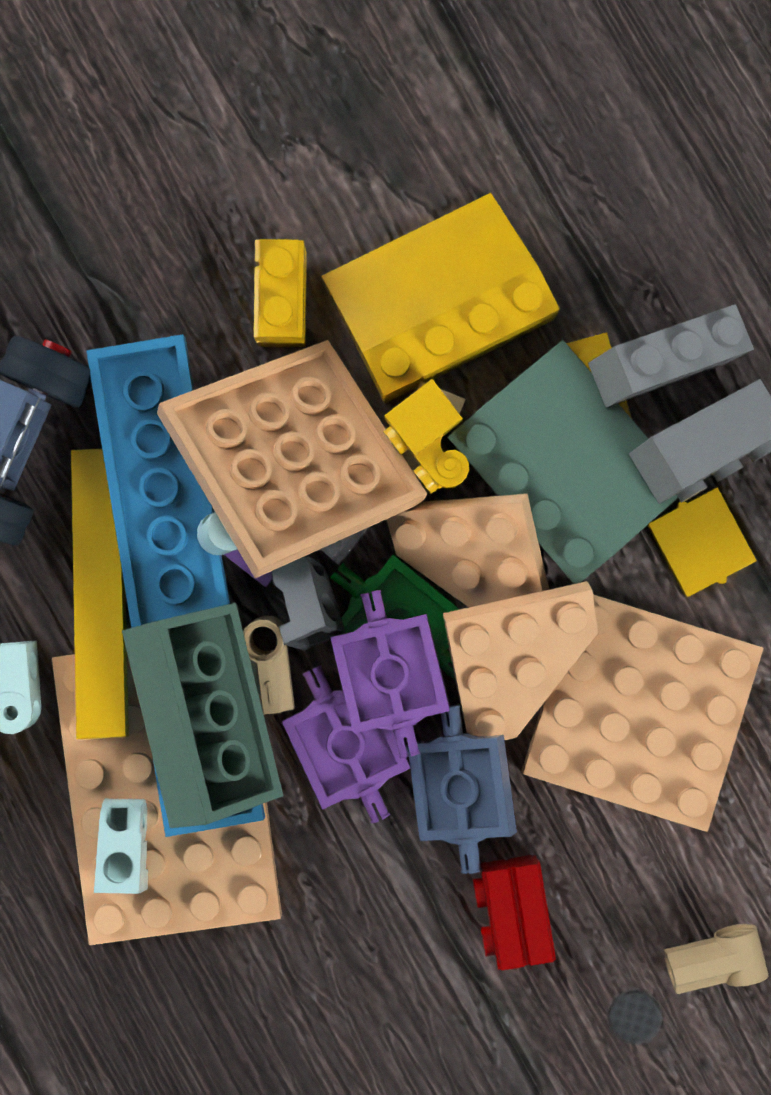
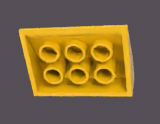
(440, 297)

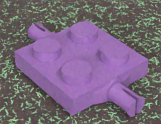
(390, 674)
(337, 760)

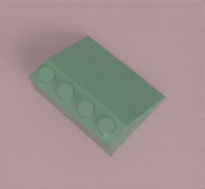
(569, 455)

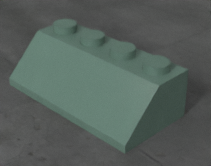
(202, 715)

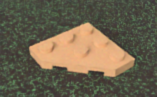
(473, 546)
(516, 654)

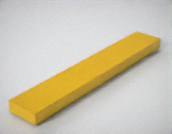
(98, 604)

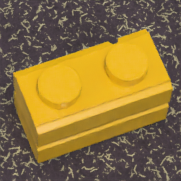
(280, 293)

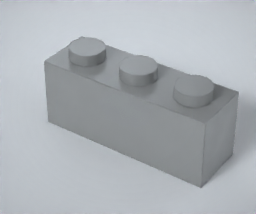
(670, 355)
(707, 444)

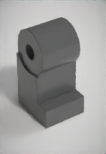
(309, 604)

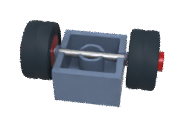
(46, 372)

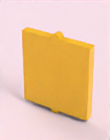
(701, 542)

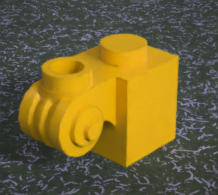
(418, 427)

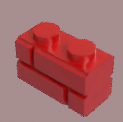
(516, 912)

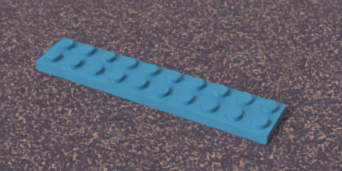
(155, 497)

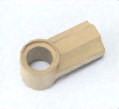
(270, 668)
(729, 957)

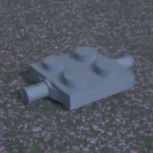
(462, 789)

